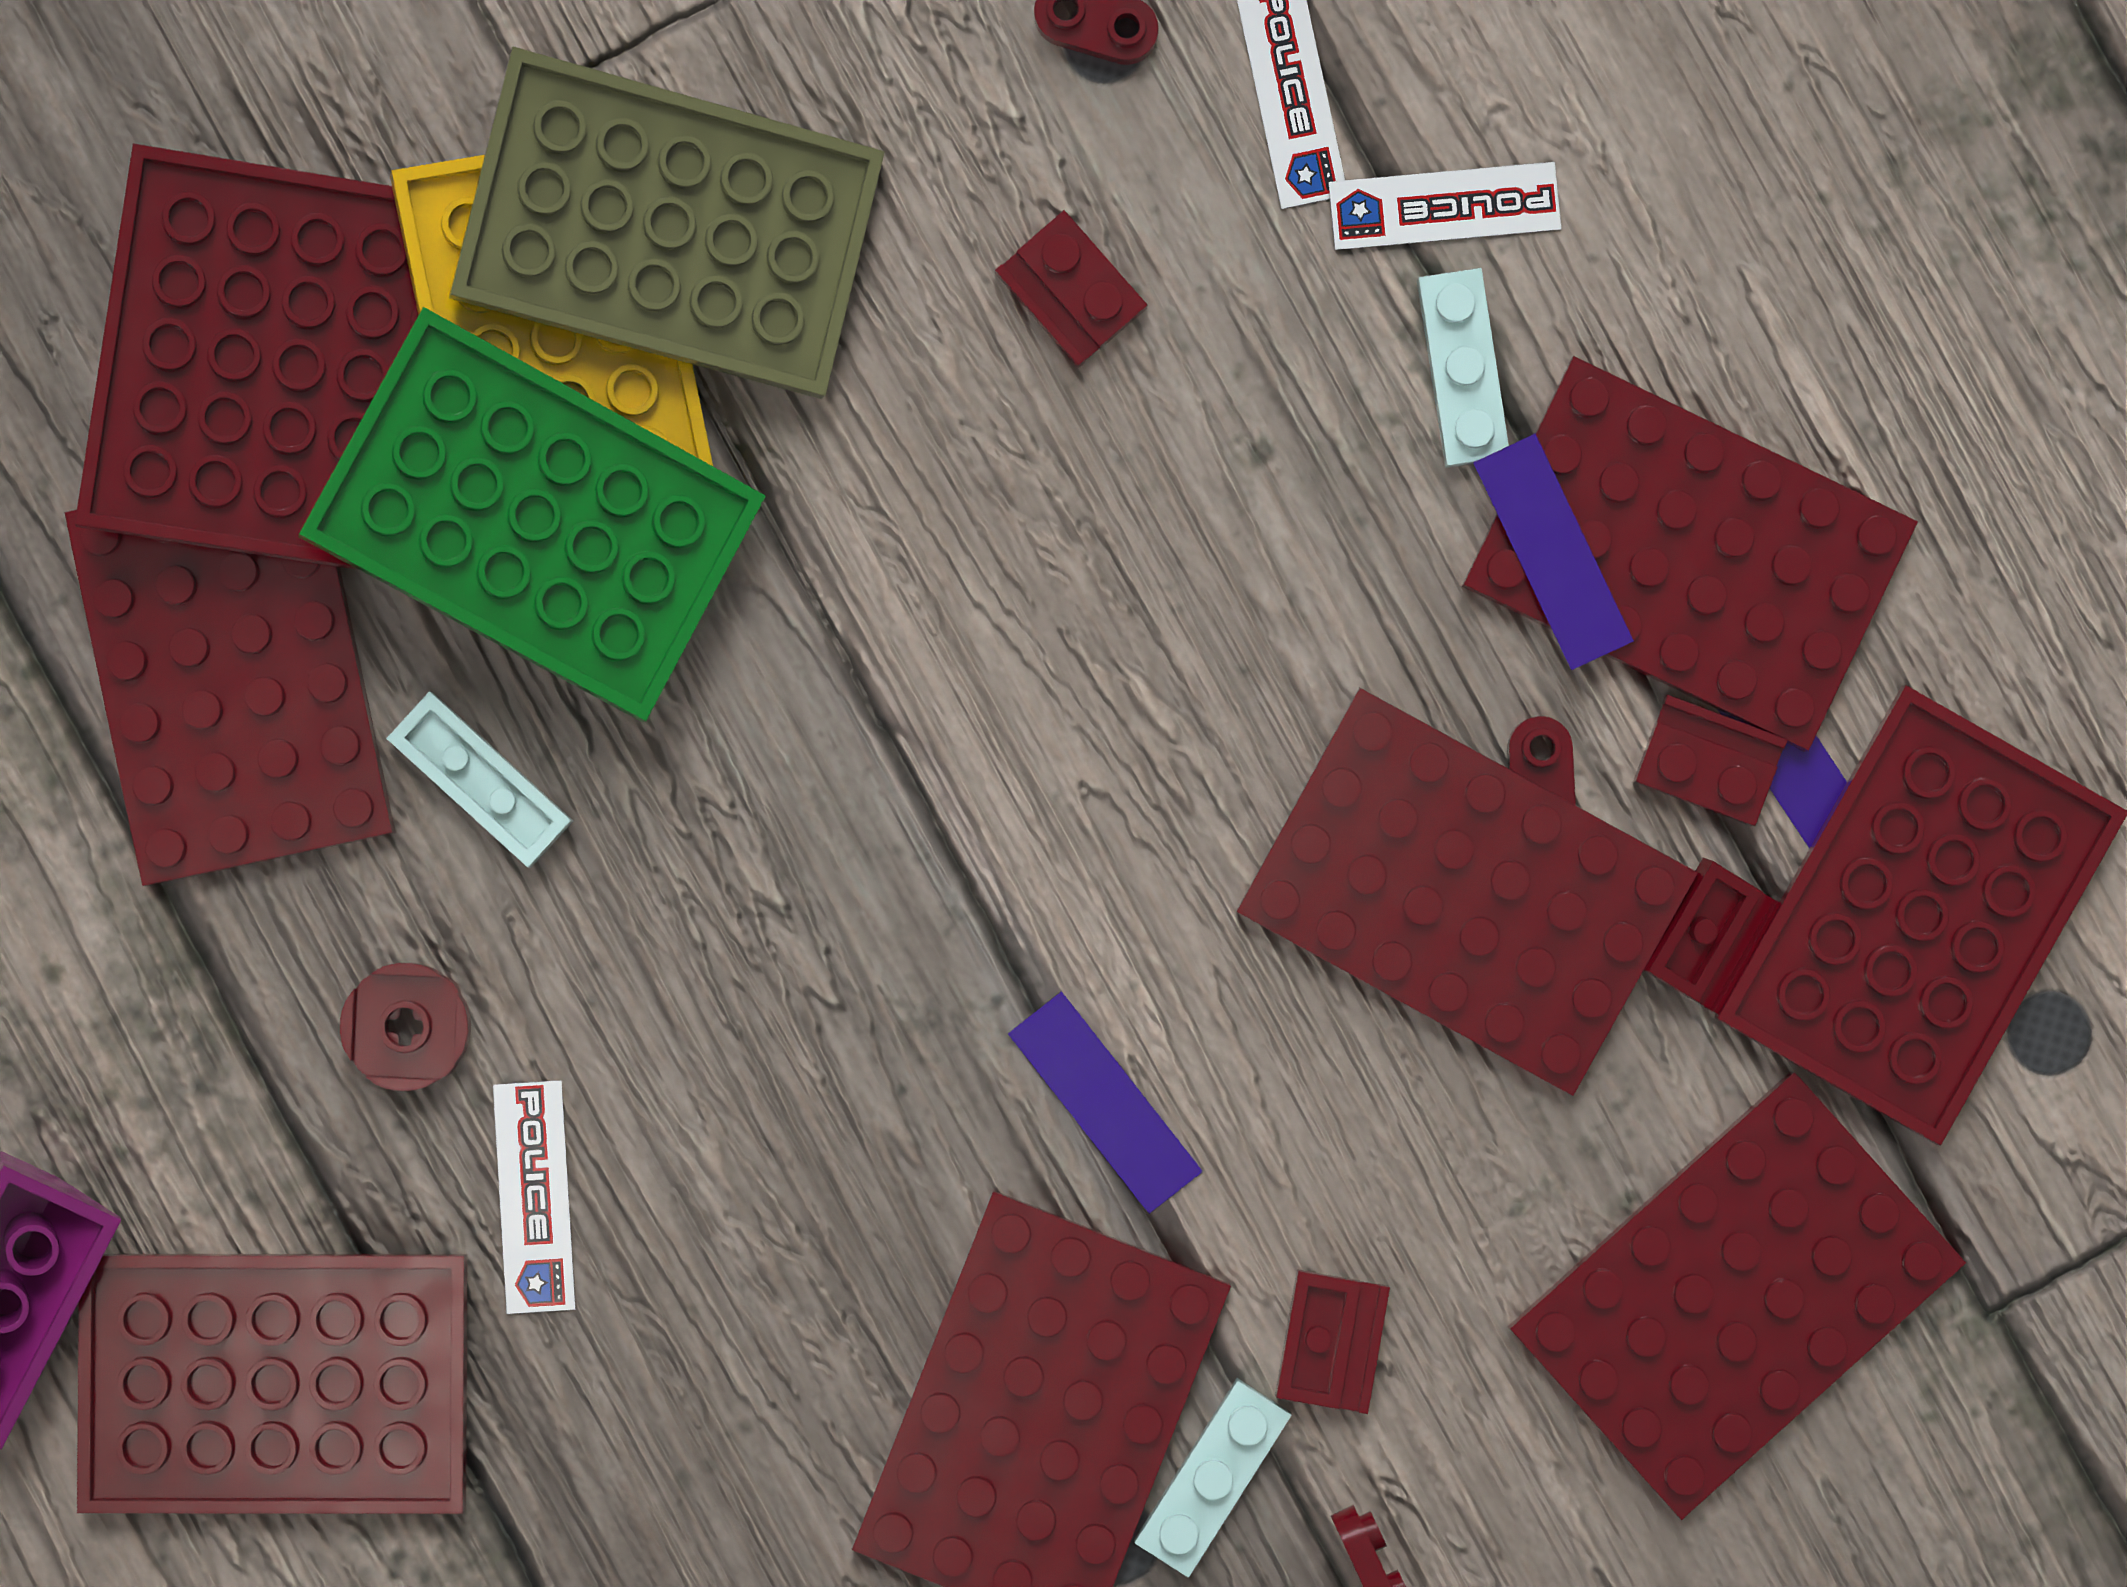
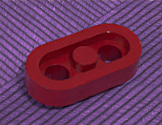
(1094, 31)
(1556, 771)
(1361, 1542)

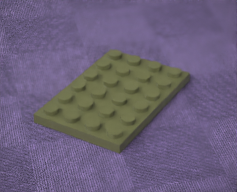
(666, 223)

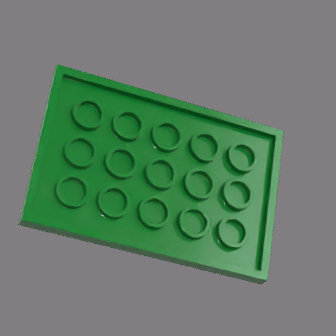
(532, 515)

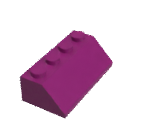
(47, 1257)

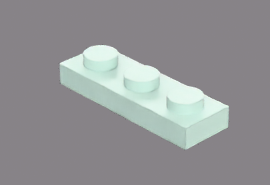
(1462, 366)
(479, 779)
(1212, 1477)

